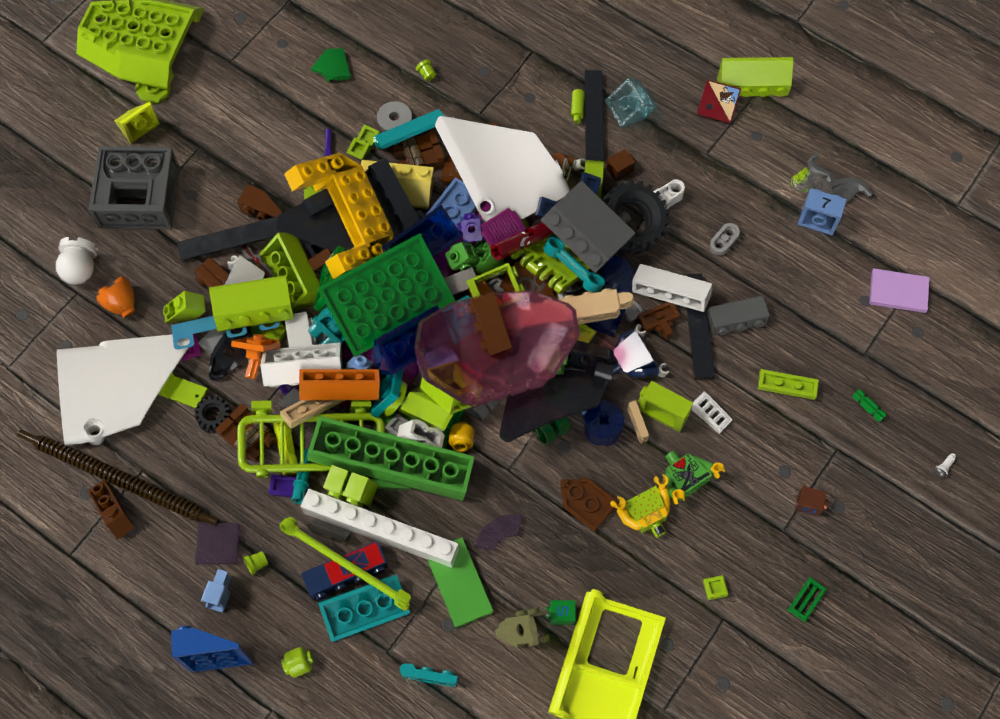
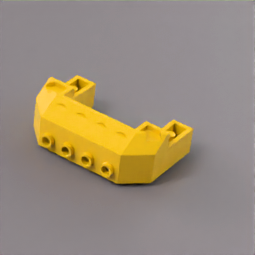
(354, 202)

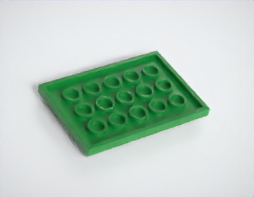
(385, 293)

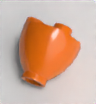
(118, 298)

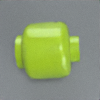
(297, 662)

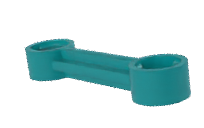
(555, 248)

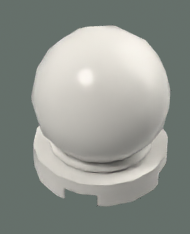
(76, 260)

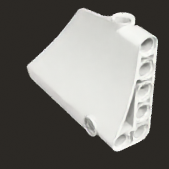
(502, 166)

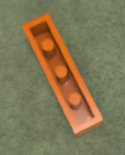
(339, 384)

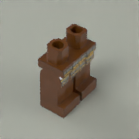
(420, 151)
(228, 432)

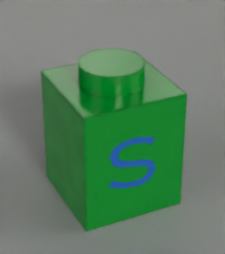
(561, 612)

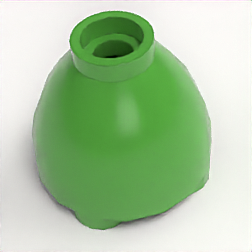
(486, 261)

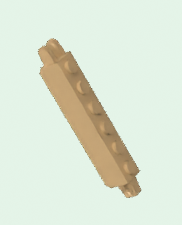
(599, 305)

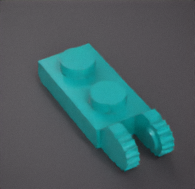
(427, 675)

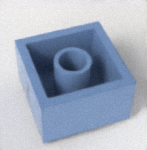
(821, 211)

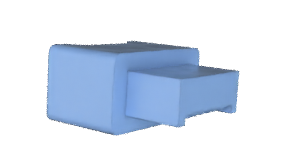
(217, 592)

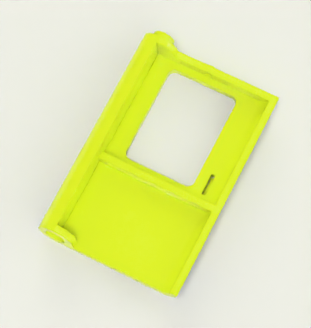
(595, 692)

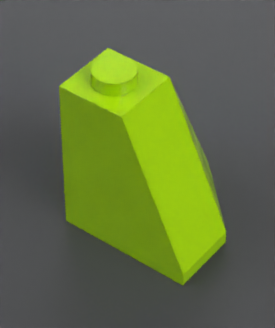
(425, 409)

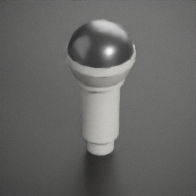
(941, 470)

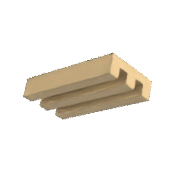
(637, 421)

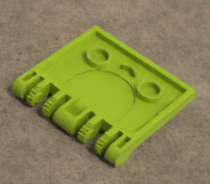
(538, 261)

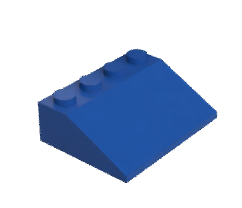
(204, 651)

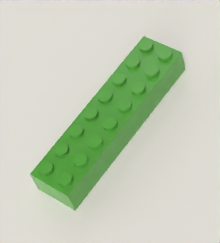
(390, 458)

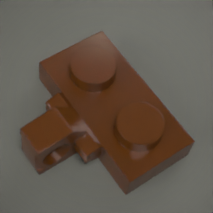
(660, 319)

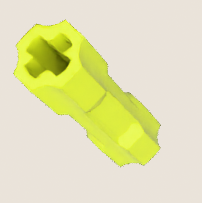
(289, 451)

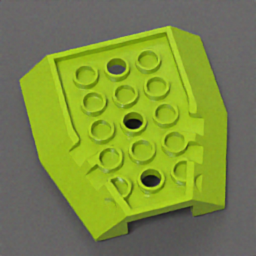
(137, 53)

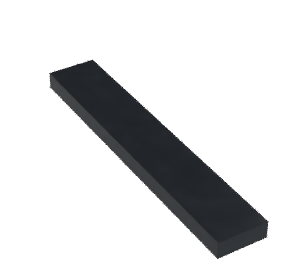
(593, 115)
(228, 239)
(700, 340)

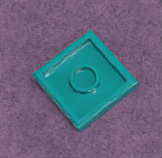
(388, 393)

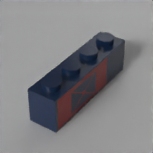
(334, 577)

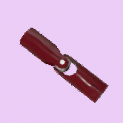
(520, 241)

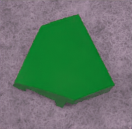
(332, 65)

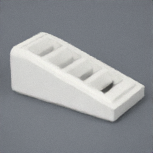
(709, 402)

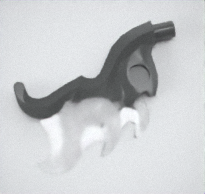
(824, 180)

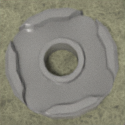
(393, 109)

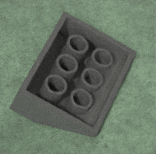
(588, 226)

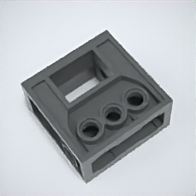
(134, 179)

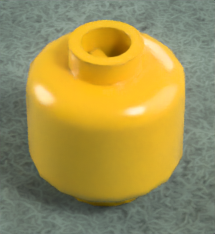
(461, 436)

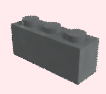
(737, 315)

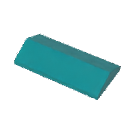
(407, 130)
(360, 609)

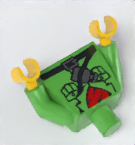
(688, 474)

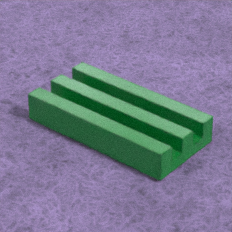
(797, 613)

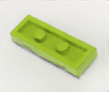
(787, 384)

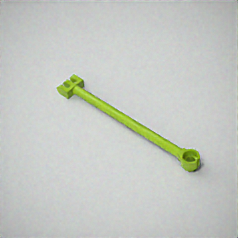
(401, 598)

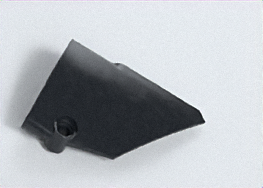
(321, 225)

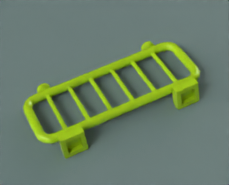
(263, 408)

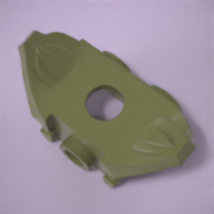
(509, 629)

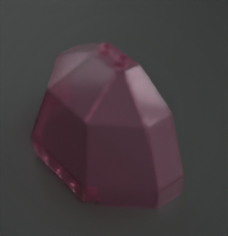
(540, 338)

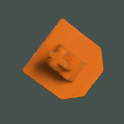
(254, 350)

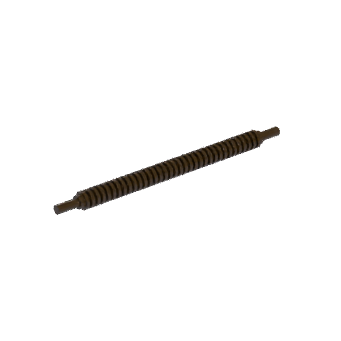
(118, 477)

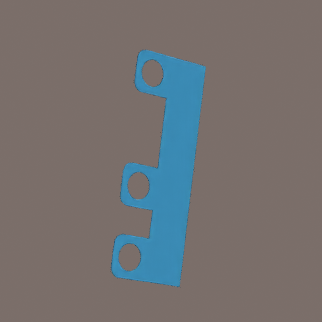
(187, 329)

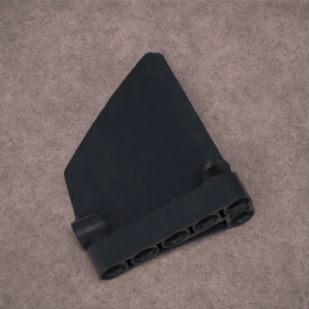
(564, 395)

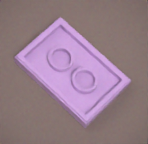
(899, 290)

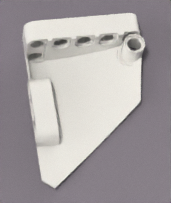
(112, 384)

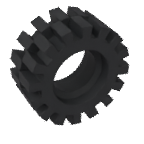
(207, 405)

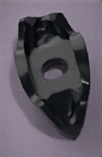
(219, 363)

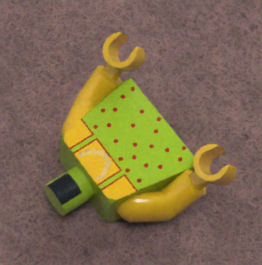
(646, 509)

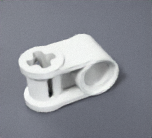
(670, 196)

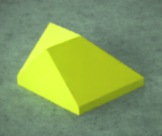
(137, 122)

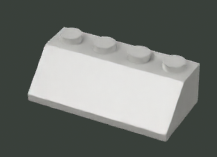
(283, 364)

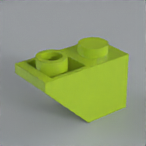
(184, 307)

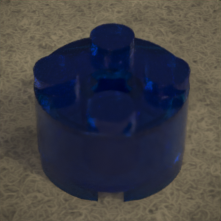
(603, 434)

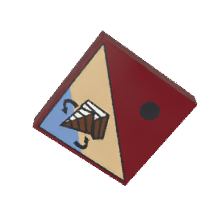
(719, 101)

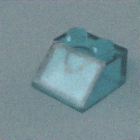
(630, 103)

